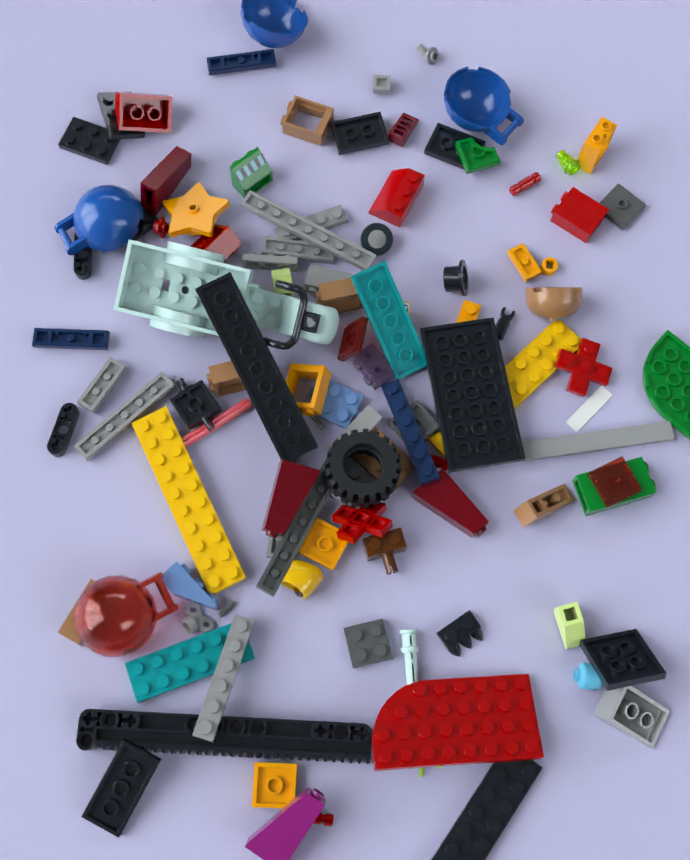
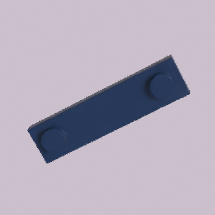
(241, 62)
(71, 339)

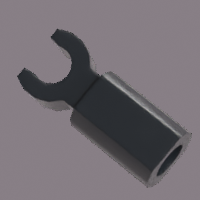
(503, 323)

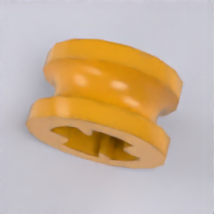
(549, 260)

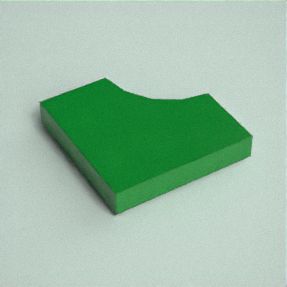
(475, 156)

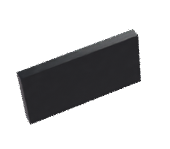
(121, 787)

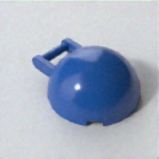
(273, 22)
(480, 103)
(102, 220)

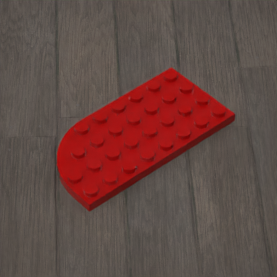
(457, 723)

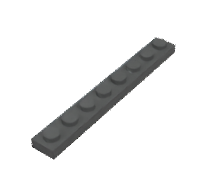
(295, 535)

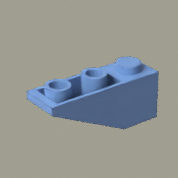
(184, 586)

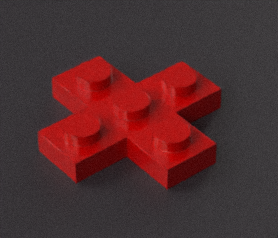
(583, 367)
(361, 520)

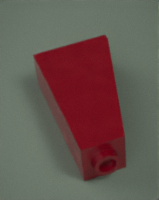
(164, 179)
(288, 493)
(451, 504)

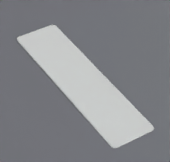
(589, 408)

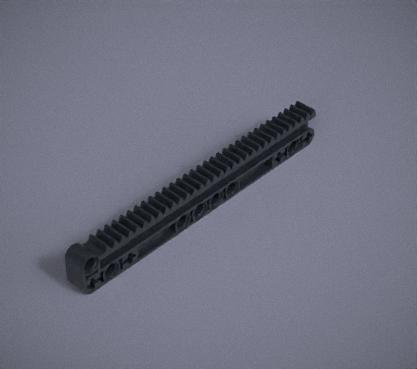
(173, 732)

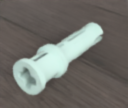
(409, 650)

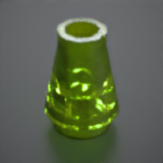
(568, 163)

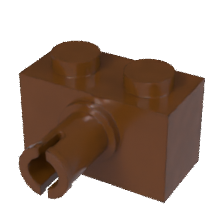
(385, 548)

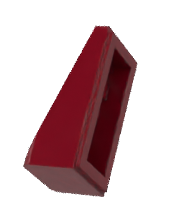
(398, 139)

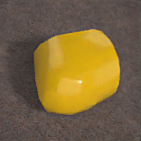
(302, 578)

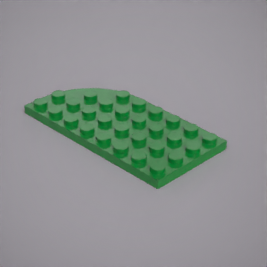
(668, 381)

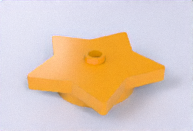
(194, 212)

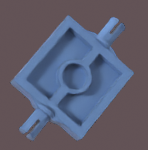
(340, 404)

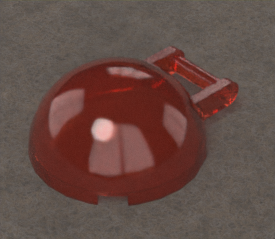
(120, 614)

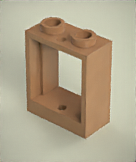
(312, 108)
(339, 295)
(224, 379)

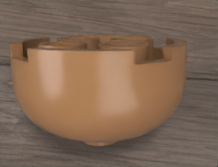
(554, 301)

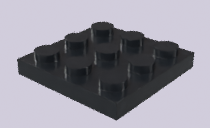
(622, 659)

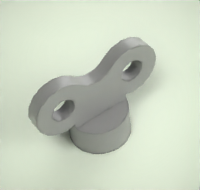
(196, 620)

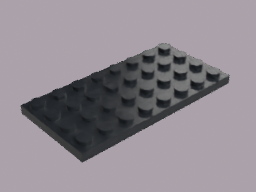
(471, 395)

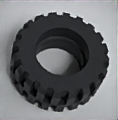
(368, 444)

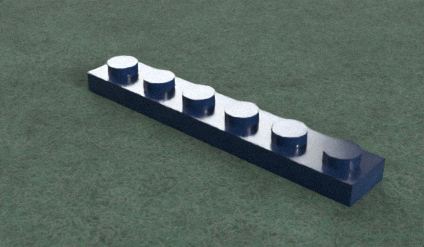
(410, 432)

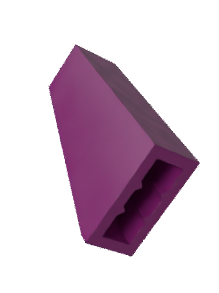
(287, 828)

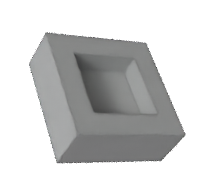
(381, 84)

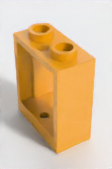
(596, 144)
(308, 371)

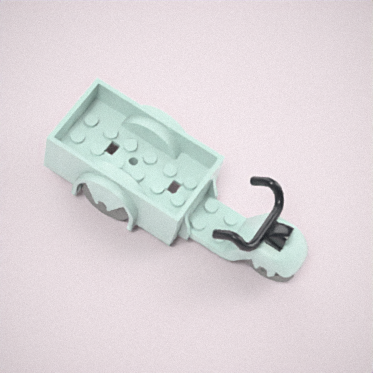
(182, 311)

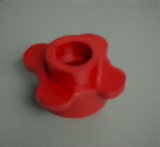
(161, 227)

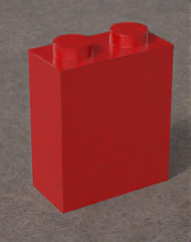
(578, 214)

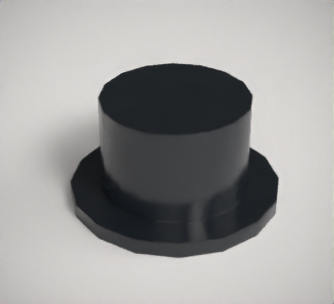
(456, 278)

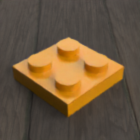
(323, 545)
(273, 784)

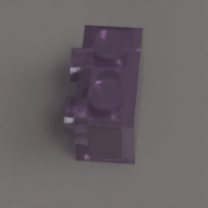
(373, 366)

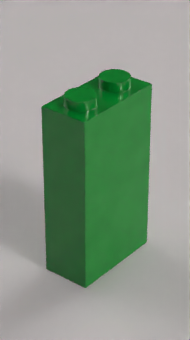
(591, 500)

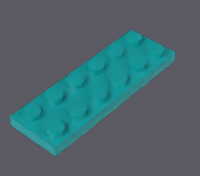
(389, 319)
(179, 664)

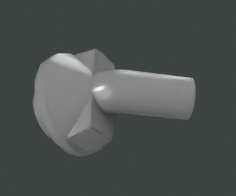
(430, 56)

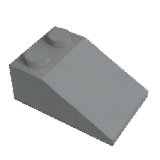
(632, 714)

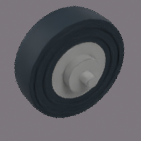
(377, 238)

